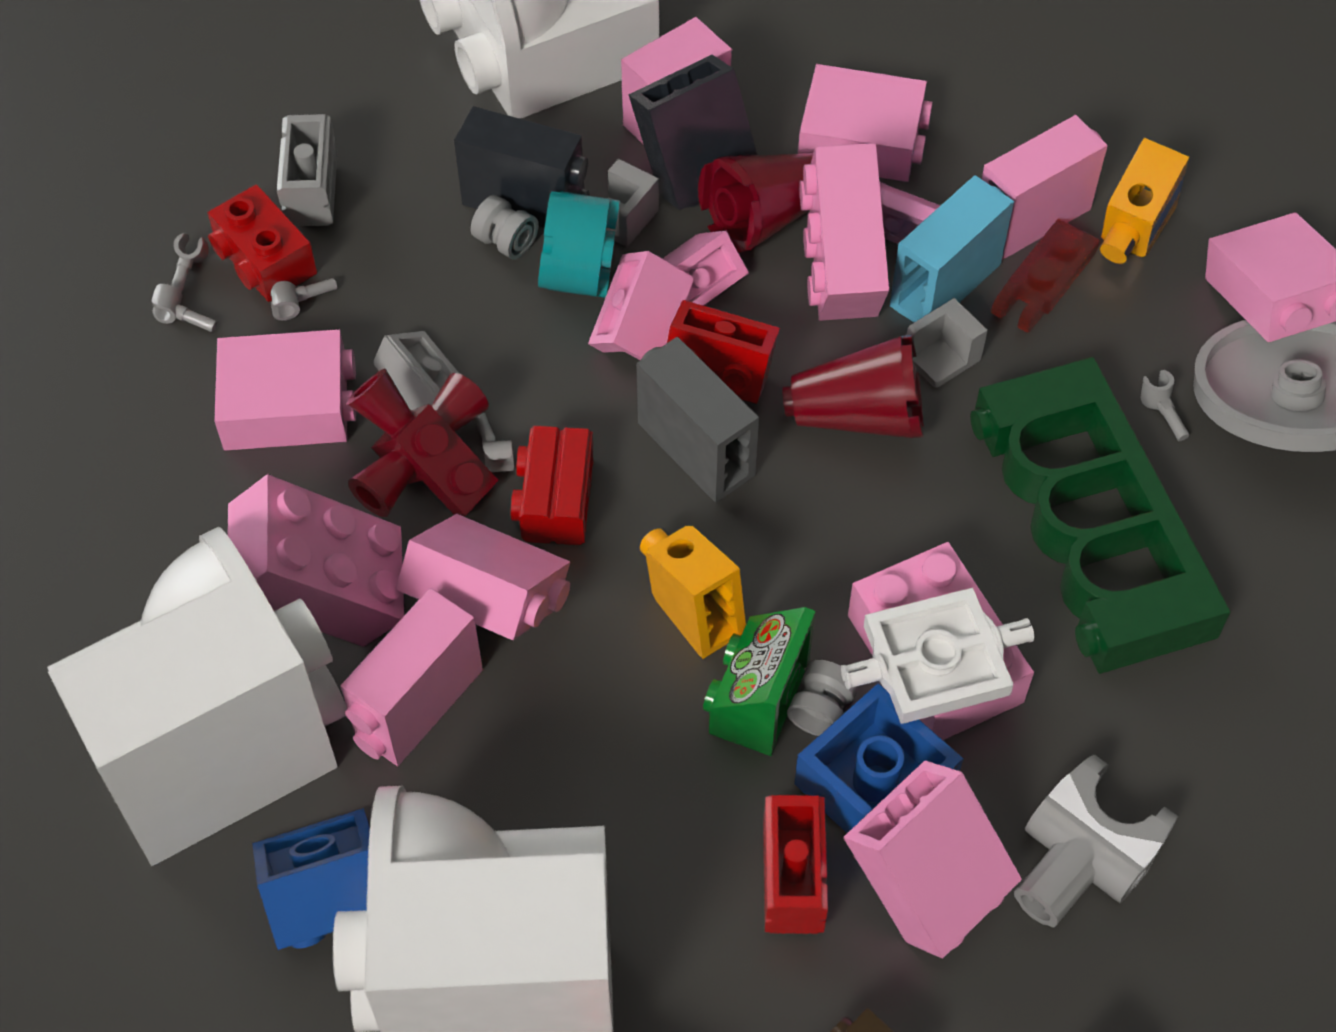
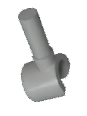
(186, 260)
(287, 297)
(168, 308)
(1160, 399)
(497, 453)

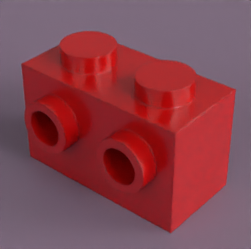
(260, 242)
(729, 345)

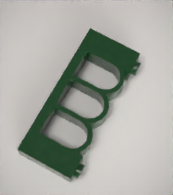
(1113, 625)

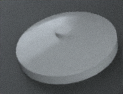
(1271, 391)

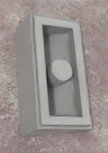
(414, 366)

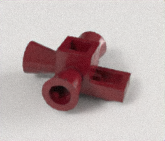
(421, 445)

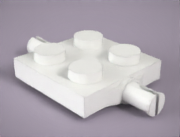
(937, 655)

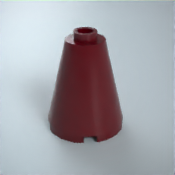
(752, 195)
(861, 392)

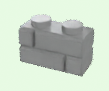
(307, 169)

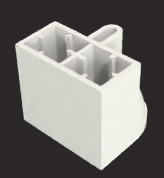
(543, 49)
(203, 701)
(476, 925)

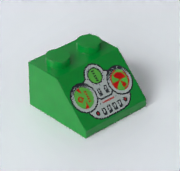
(760, 679)

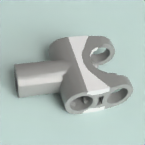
(1086, 847)

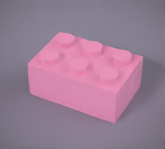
(844, 232)
(323, 553)
(925, 577)

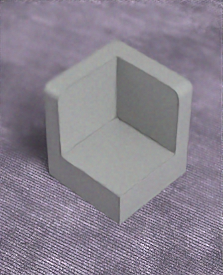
(637, 197)
(947, 342)

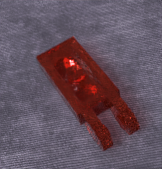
(1046, 273)

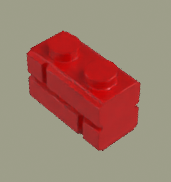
(555, 485)
(795, 864)

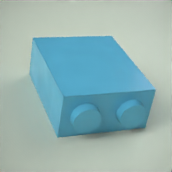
(951, 250)

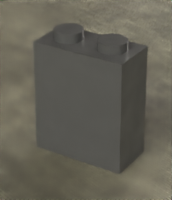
(696, 419)

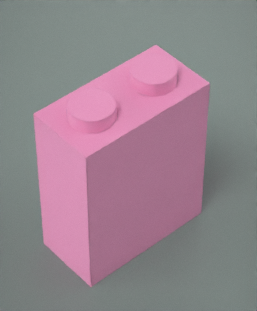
(864, 109)
(1048, 180)
(1276, 275)
(283, 389)
(486, 574)
(412, 678)
(933, 858)

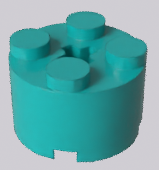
(578, 244)

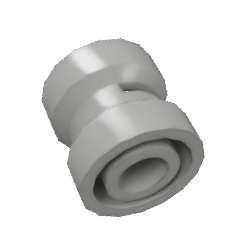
(503, 226)
(821, 698)

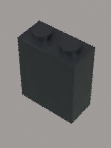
(690, 123)
(517, 161)

